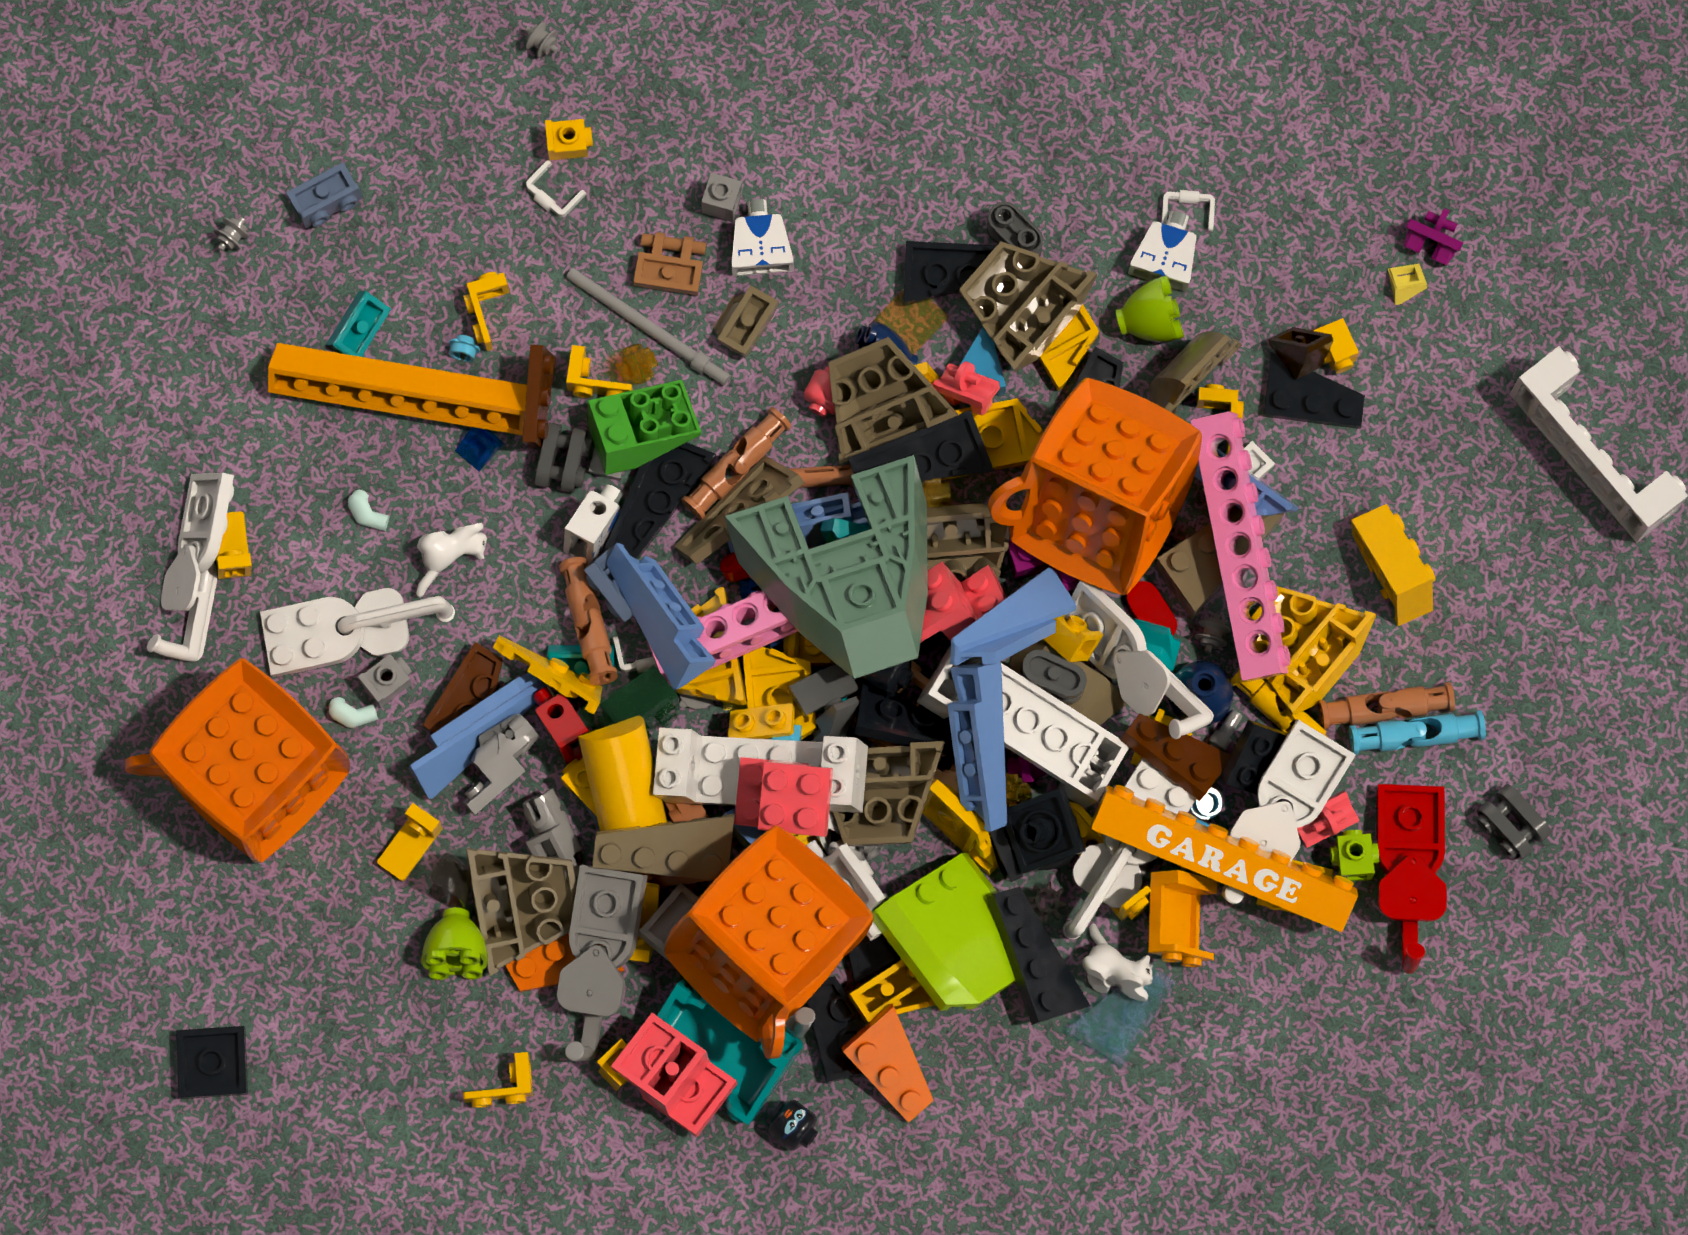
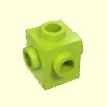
(1354, 867)

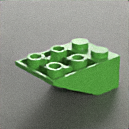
(640, 425)

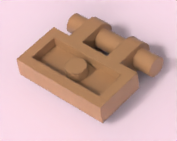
(669, 272)

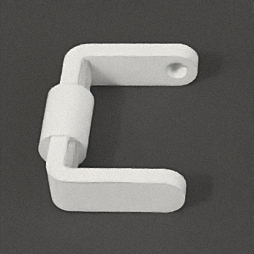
(1190, 197)
(546, 201)
(639, 665)

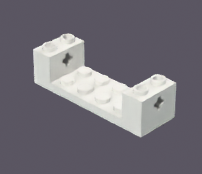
(1536, 396)
(1042, 731)
(707, 767)

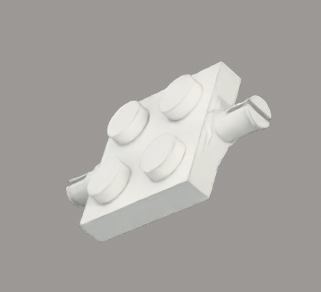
(854, 874)

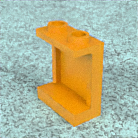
(1176, 916)

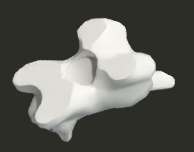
(443, 549)
(1109, 968)

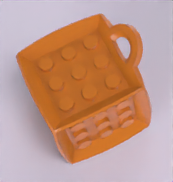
(1102, 486)
(247, 760)
(767, 935)

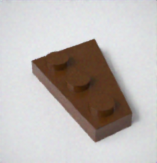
(538, 395)
(470, 685)

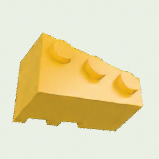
(1395, 562)
(893, 986)

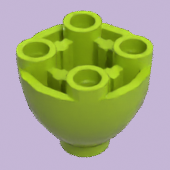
(1151, 313)
(455, 947)

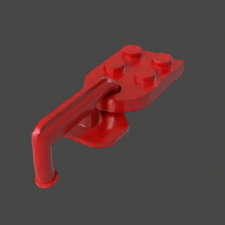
(1411, 853)

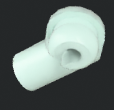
(363, 513)
(349, 716)

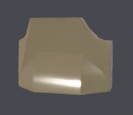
(745, 320)

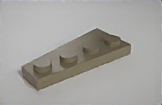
(762, 484)
(671, 849)

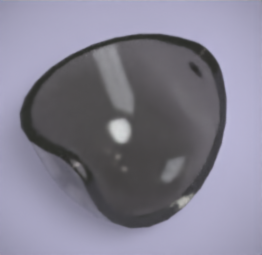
(451, 882)

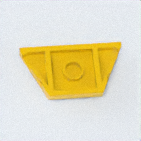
(1069, 348)
(1007, 433)
(768, 677)
(724, 681)
(959, 825)

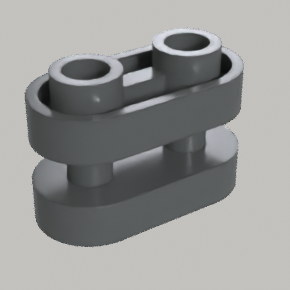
(1012, 227)
(571, 474)
(1054, 675)
(1514, 842)

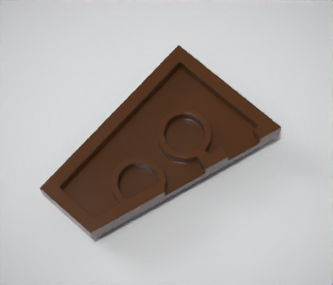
(1183, 760)

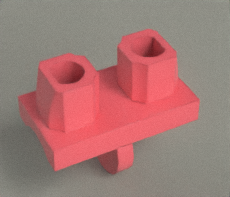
(964, 385)
(1332, 819)

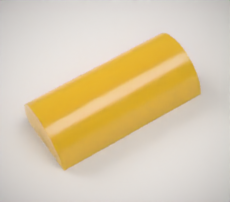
(622, 775)

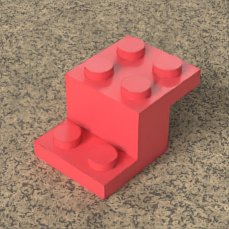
(958, 604)
(784, 796)
(674, 1075)

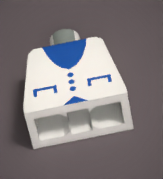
(760, 242)
(1166, 251)
(592, 523)

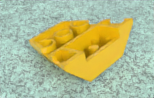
(1321, 646)

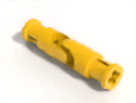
(1267, 700)

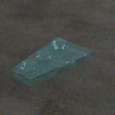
(1120, 1021)

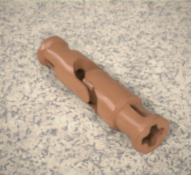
(740, 459)
(588, 621)
(1403, 704)

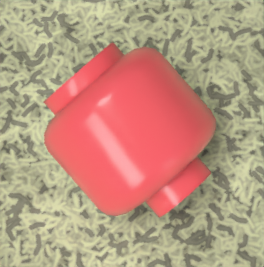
(819, 393)

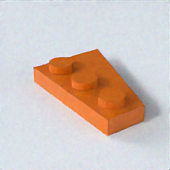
(543, 965)
(890, 1064)

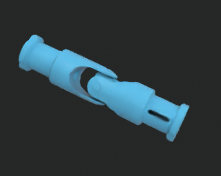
(1398, 734)

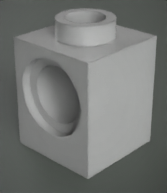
(721, 197)

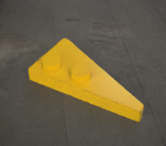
(553, 673)

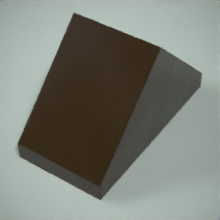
(1301, 349)

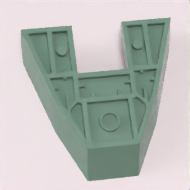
(856, 595)

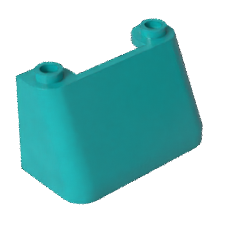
(729, 1050)

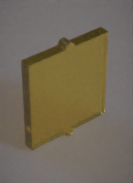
(913, 322)

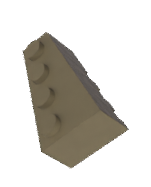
(1193, 565)

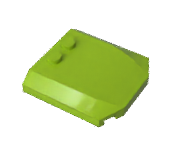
(948, 935)

